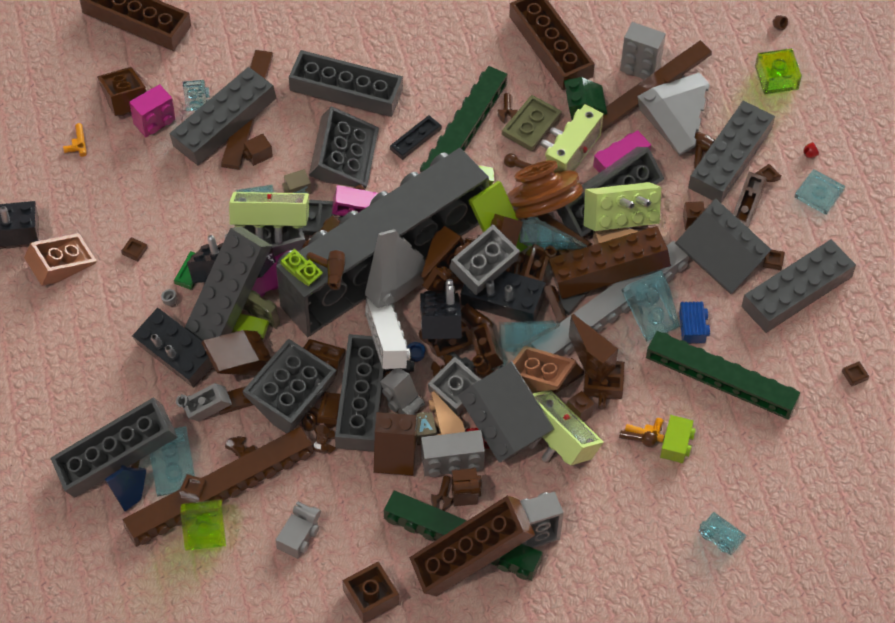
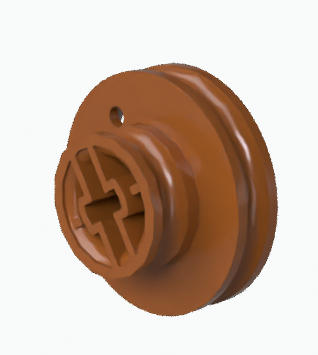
(543, 189)

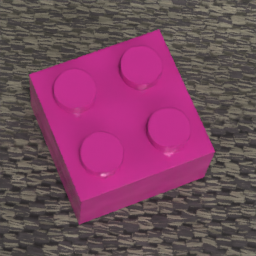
(152, 110)

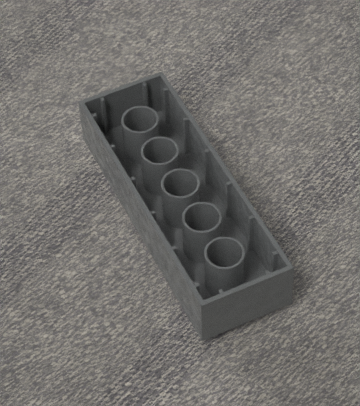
(414, 210)

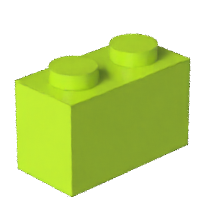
(676, 439)

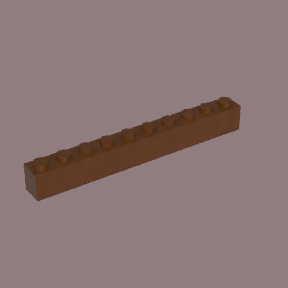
(221, 484)

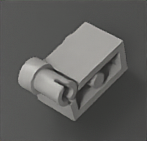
(401, 392)
(204, 402)
(298, 530)

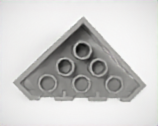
(676, 110)
(394, 269)

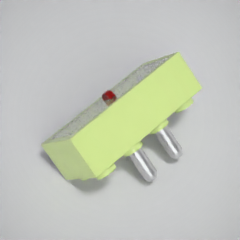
(576, 139)
(622, 206)
(269, 209)
(570, 436)

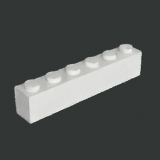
(387, 335)

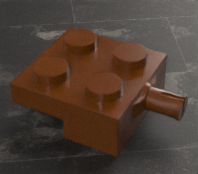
(610, 387)

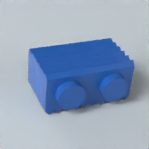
(693, 322)

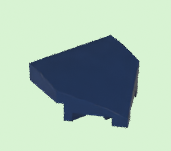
(127, 485)

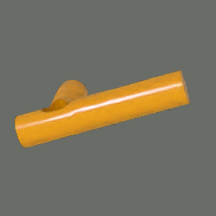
(78, 142)
(656, 429)

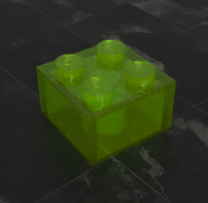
(778, 71)
(203, 525)

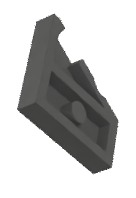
(318, 213)

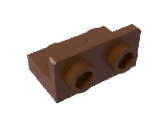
(437, 279)
(328, 353)

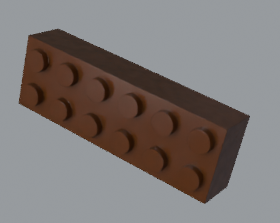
(144, 18)
(551, 40)
(609, 262)
(472, 546)

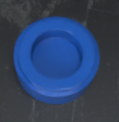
(417, 351)

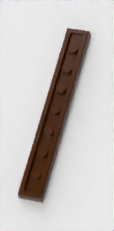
(629, 101)
(234, 149)

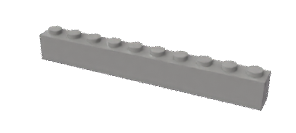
(605, 307)

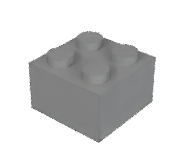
(452, 381)

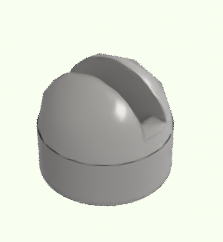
(169, 297)

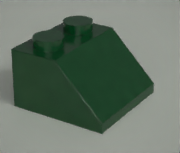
(583, 91)

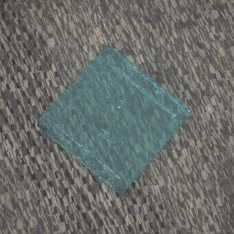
(819, 191)

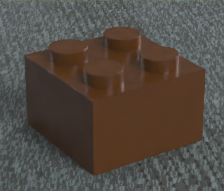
(370, 592)

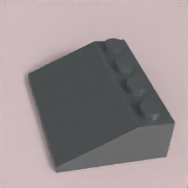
(343, 149)
(723, 246)
(289, 385)
(505, 412)

